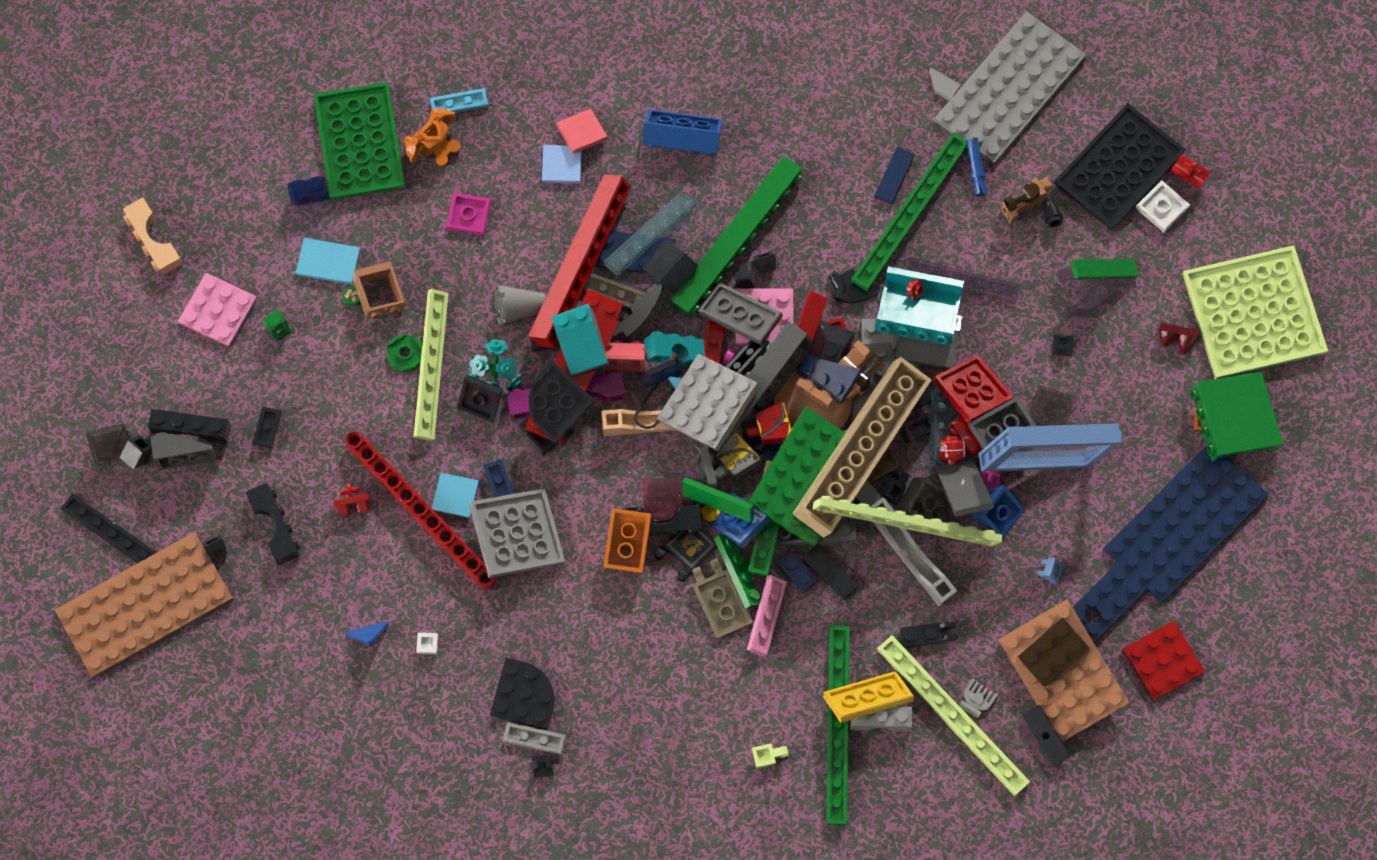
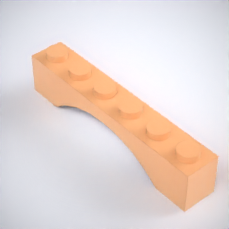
(623, 423)

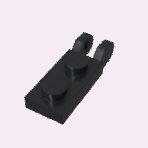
(926, 634)

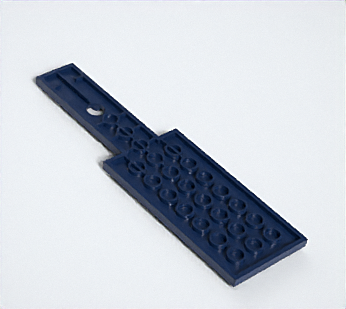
(1171, 537)

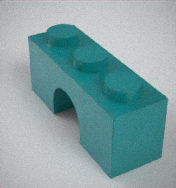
(660, 347)

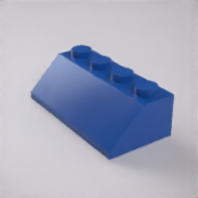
(682, 132)

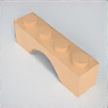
(163, 255)

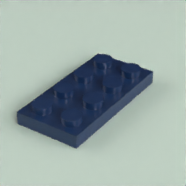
(616, 239)

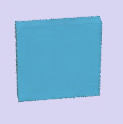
(454, 495)

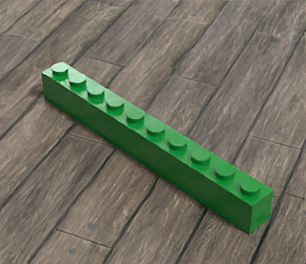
(736, 237)

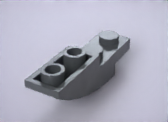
(642, 310)
(843, 532)

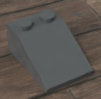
(998, 420)
(176, 451)

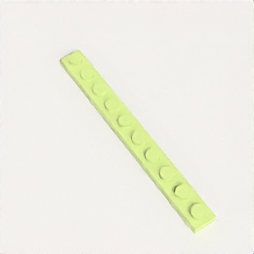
(901, 520)
(953, 715)

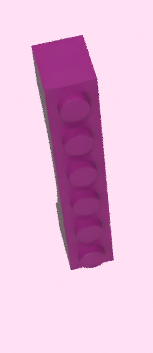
(605, 387)

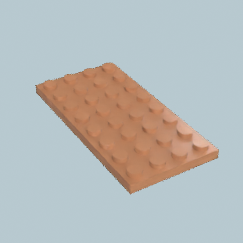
(143, 604)

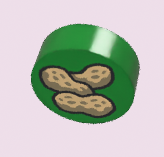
(350, 296)

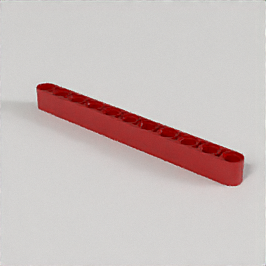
(416, 502)

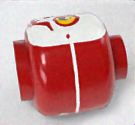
(951, 449)

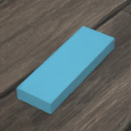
(461, 101)

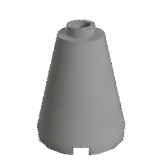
(517, 303)

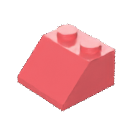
(625, 356)

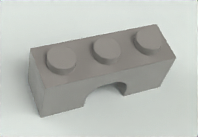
(893, 718)

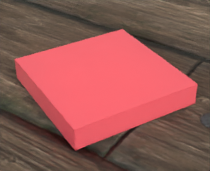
(582, 131)

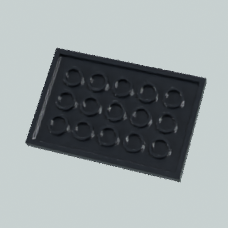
(1119, 166)

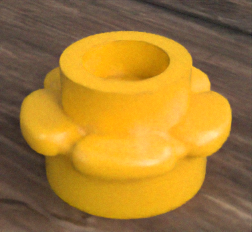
(709, 513)

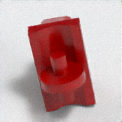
(1190, 171)
(343, 503)

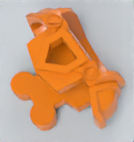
(432, 138)

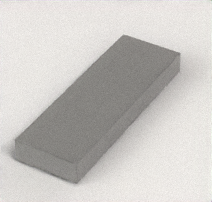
(534, 738)

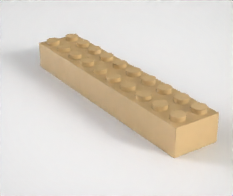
(863, 443)

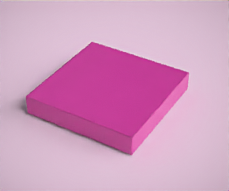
(468, 214)

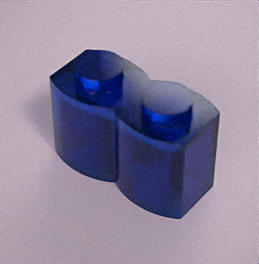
(312, 190)

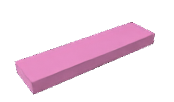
(767, 615)

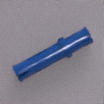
(976, 166)

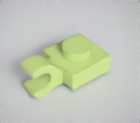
(766, 755)

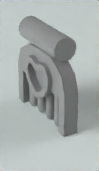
(975, 701)

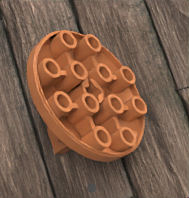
(803, 393)

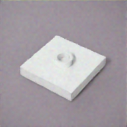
(1162, 206)

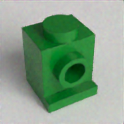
(276, 325)

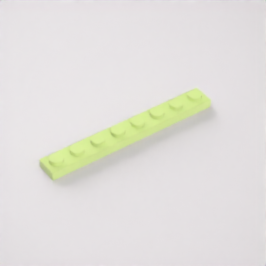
(431, 365)

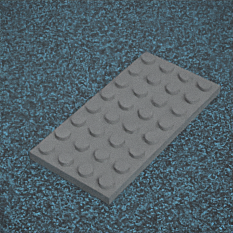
(1010, 86)

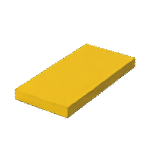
(868, 696)

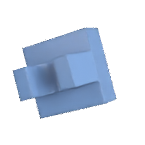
(1052, 570)

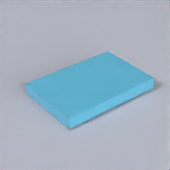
(328, 261)

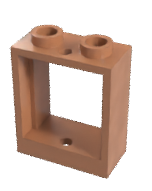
(373, 273)

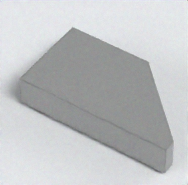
(943, 85)

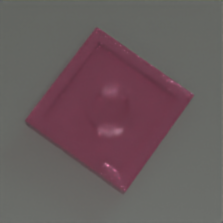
(662, 496)

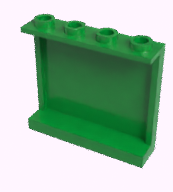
(1236, 415)

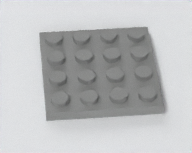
(708, 402)
(516, 533)

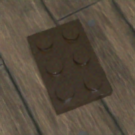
(1053, 652)

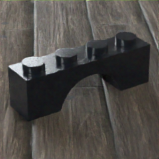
(204, 427)
(263, 502)
(687, 518)

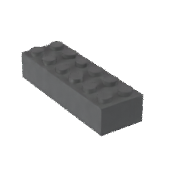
(774, 370)

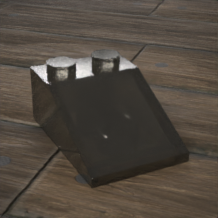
(929, 501)

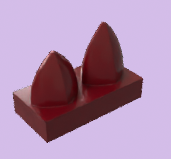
(1186, 335)

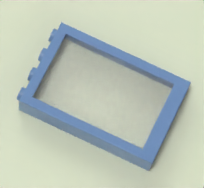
(1049, 447)

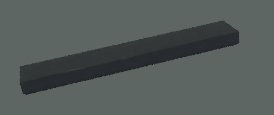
(106, 529)

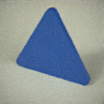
(367, 634)

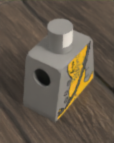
(736, 458)

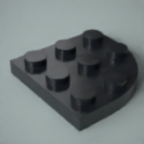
(556, 402)
(524, 695)

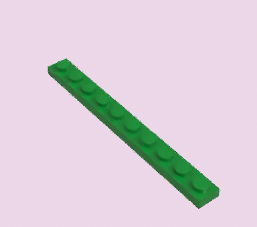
(909, 212)
(837, 732)

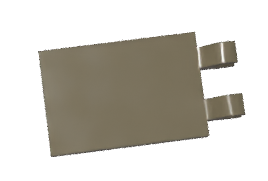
(720, 601)

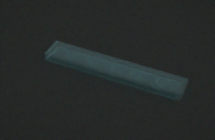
(649, 233)

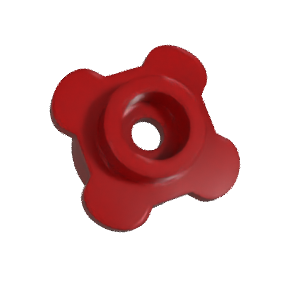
(914, 289)

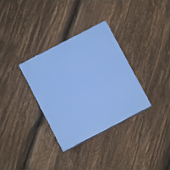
(560, 165)

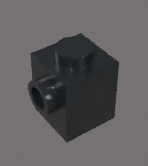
(136, 452)

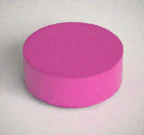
(728, 357)

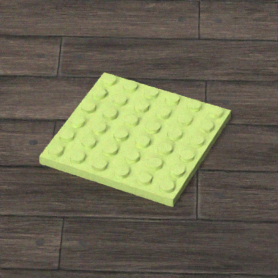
(1254, 312)

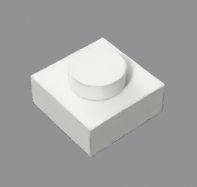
(427, 643)

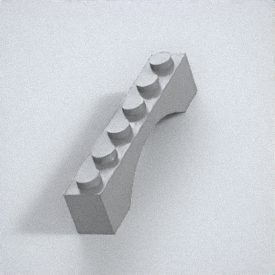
(922, 568)

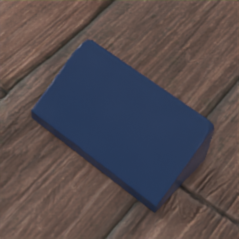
(659, 373)

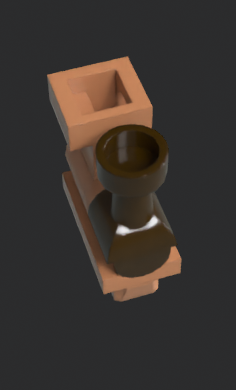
(1031, 195)
(859, 358)

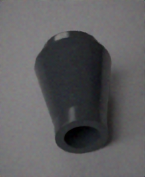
(1052, 214)

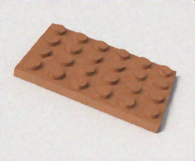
(1082, 691)

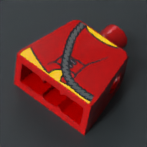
(771, 425)

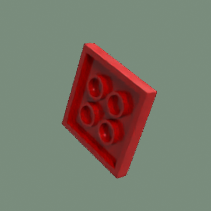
(972, 388)
(1163, 660)

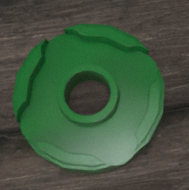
(400, 363)

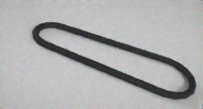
(640, 407)

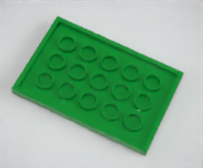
(359, 141)
(795, 470)

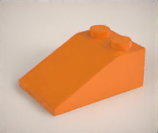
(627, 540)

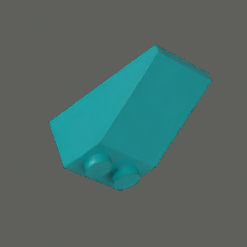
(580, 339)

